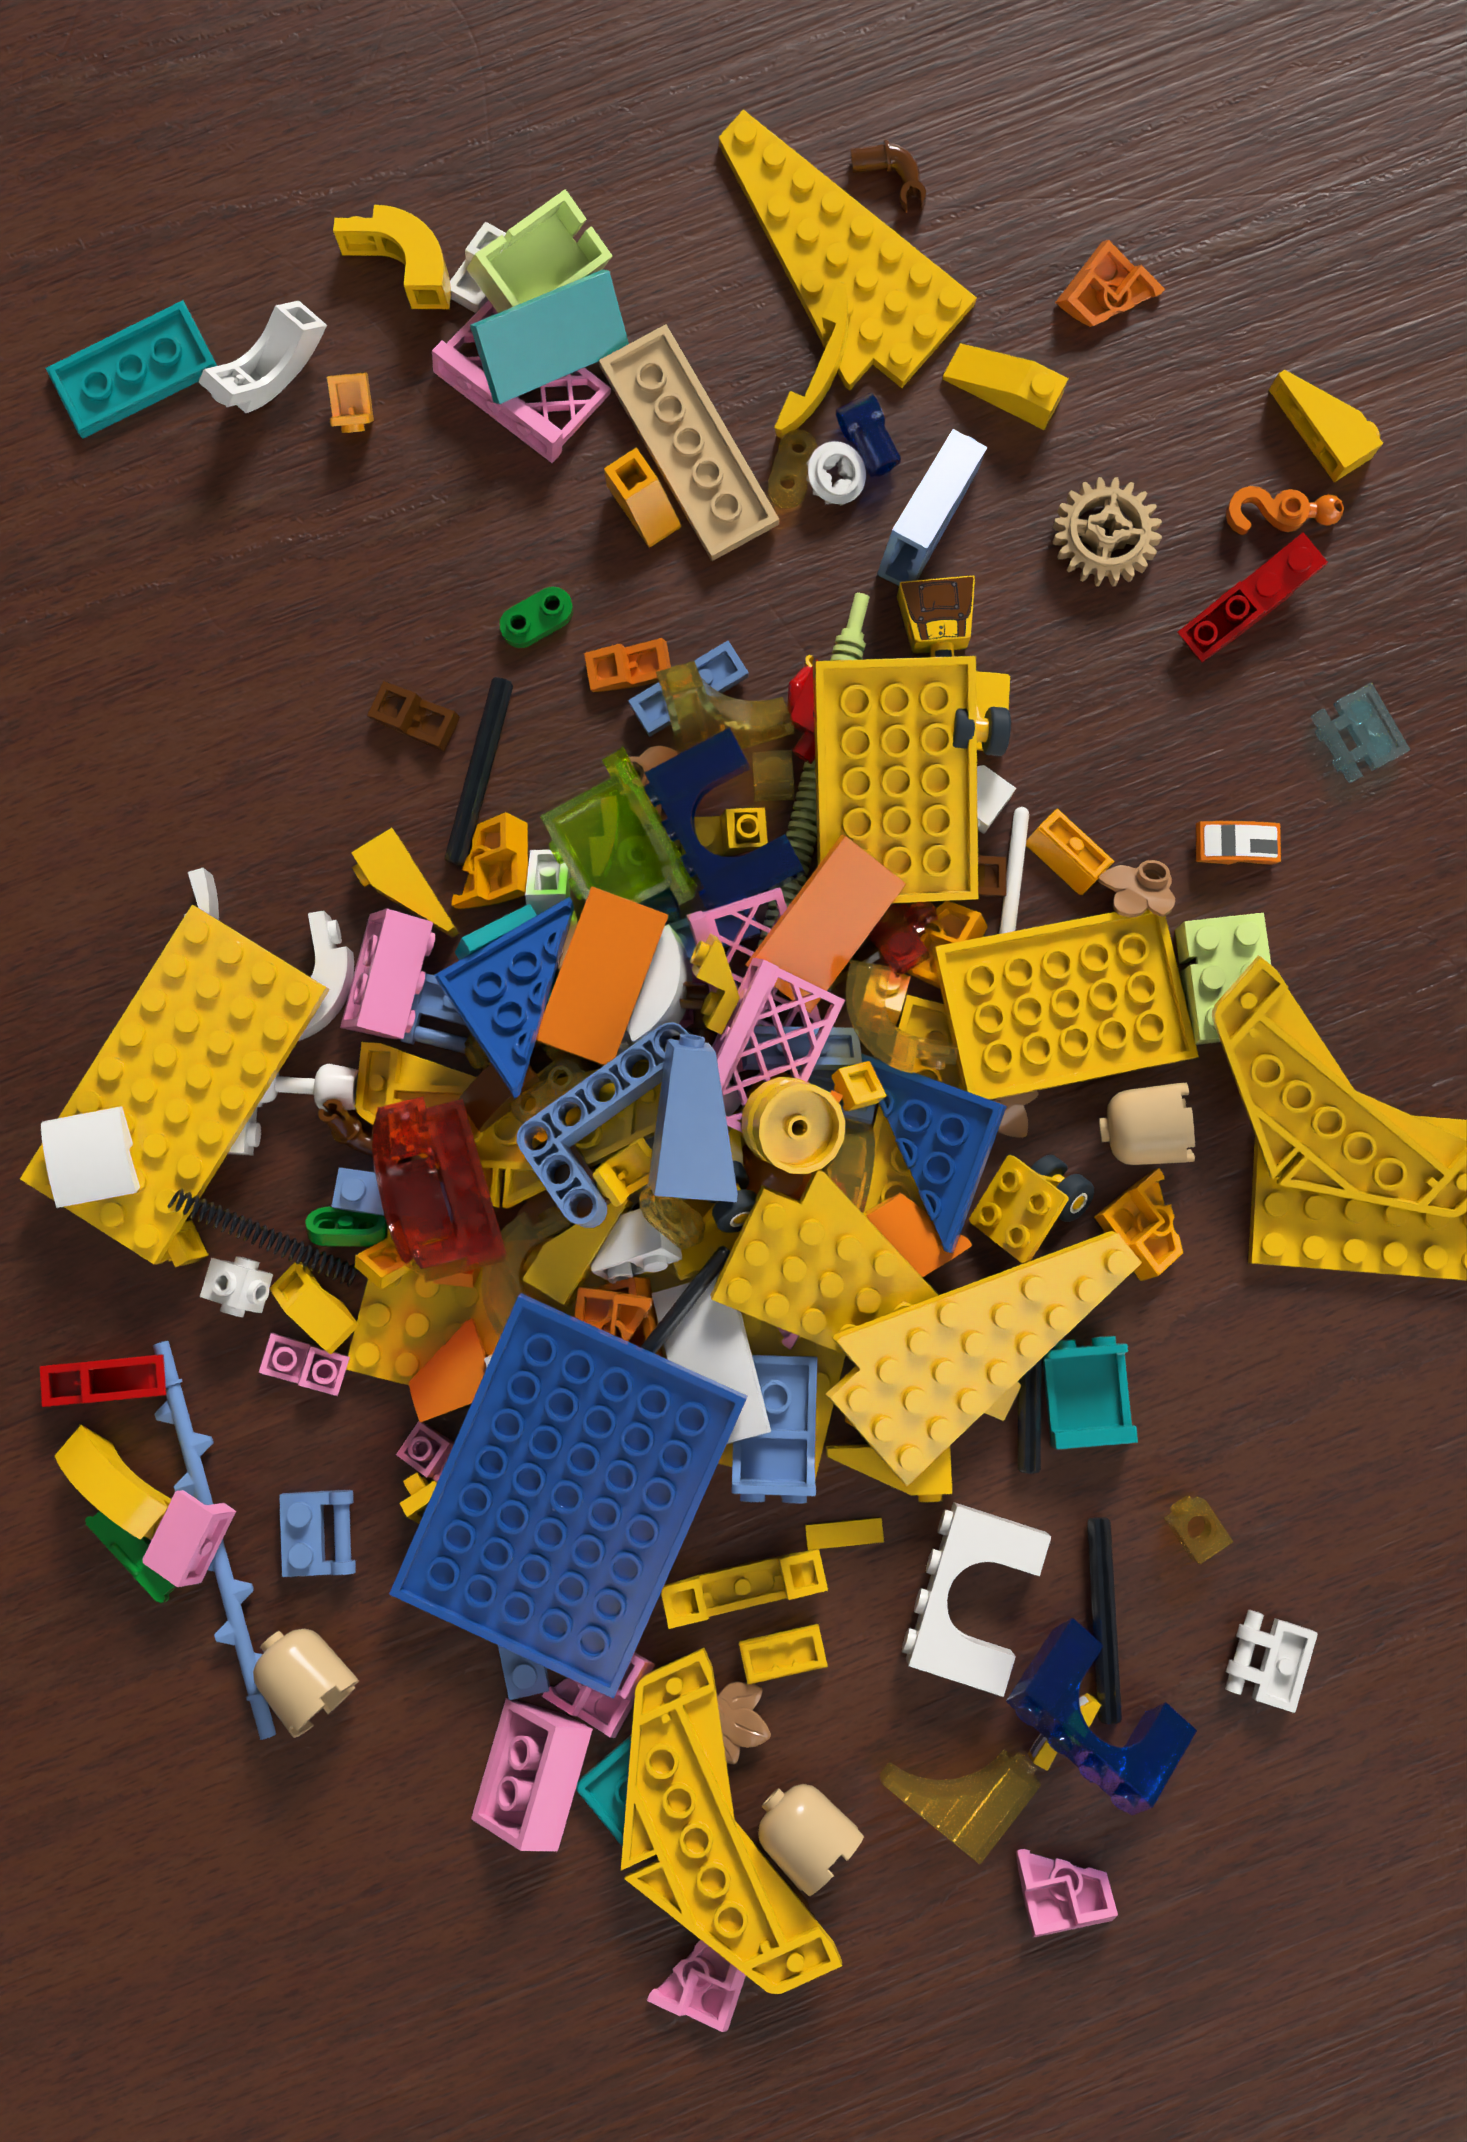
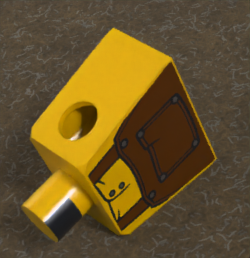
(937, 614)

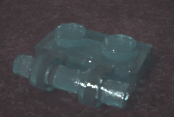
(1370, 727)

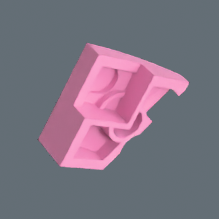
(596, 1708)
(1062, 1894)
(701, 1988)

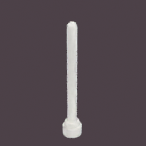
(1014, 870)

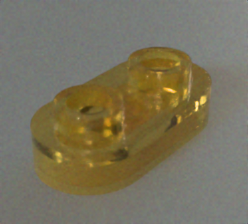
(793, 467)
(547, 1089)
(673, 1219)

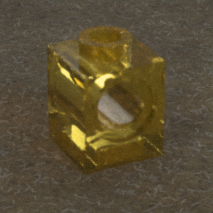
(772, 775)
(1210, 1541)

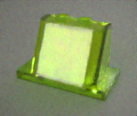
(617, 839)

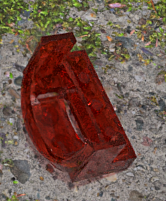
(414, 1196)

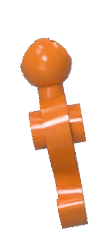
(1285, 511)

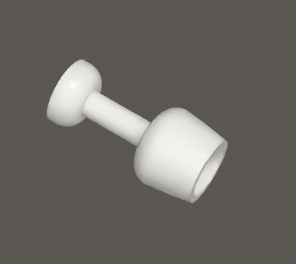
(330, 1083)

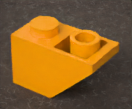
(641, 497)

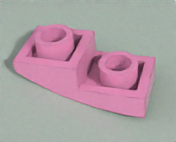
(303, 1364)
(426, 1450)

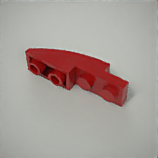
(1252, 598)

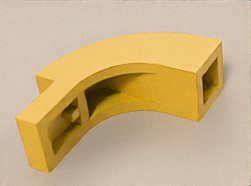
(406, 239)
(110, 1485)

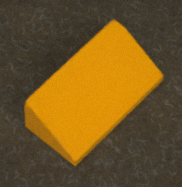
(1069, 852)

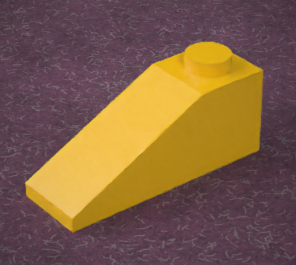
(1008, 383)
(1330, 427)
(395, 875)
(567, 1259)
(927, 1485)

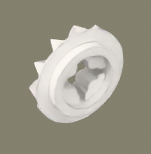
(850, 467)

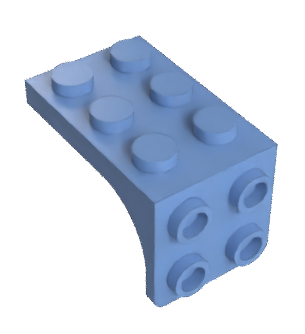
(785, 1457)

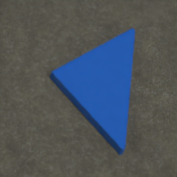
(506, 989)
(942, 1139)

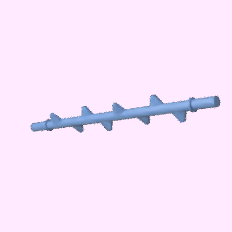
(232, 1591)

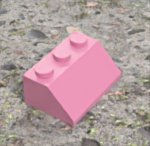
(388, 974)
(531, 1776)

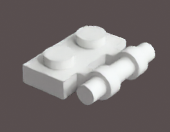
(1283, 1663)

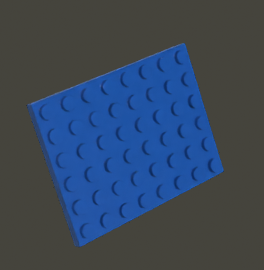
(567, 1495)

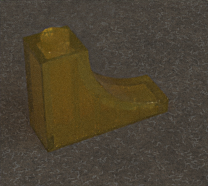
(700, 712)
(971, 1808)

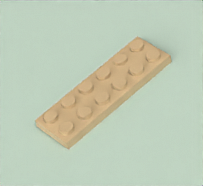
(689, 442)

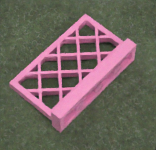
(515, 414)
(704, 924)
(753, 995)

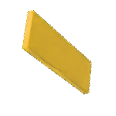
(844, 1533)

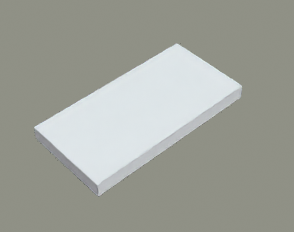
(716, 1346)

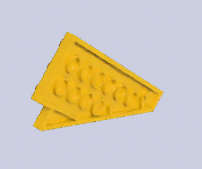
(895, 295)
(820, 1269)
(951, 1357)

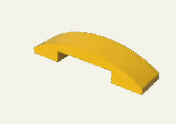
(800, 408)
(743, 1587)

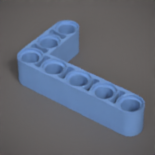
(593, 1115)

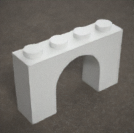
(936, 1643)

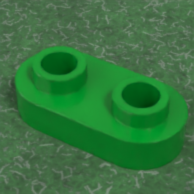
(538, 619)
(345, 1228)

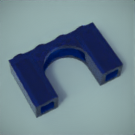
(680, 787)
(1050, 1703)

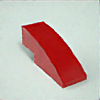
(103, 1380)

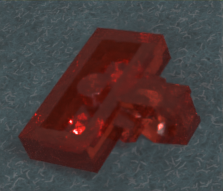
(899, 935)

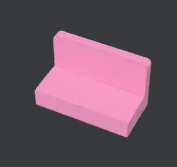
(187, 1539)

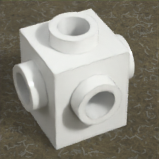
(237, 1285)

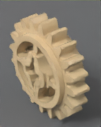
(1120, 531)

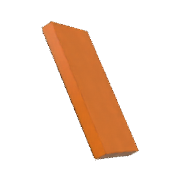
(829, 918)
(601, 977)

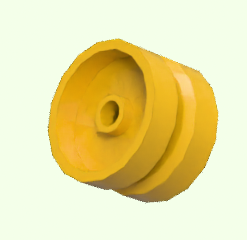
(815, 1119)

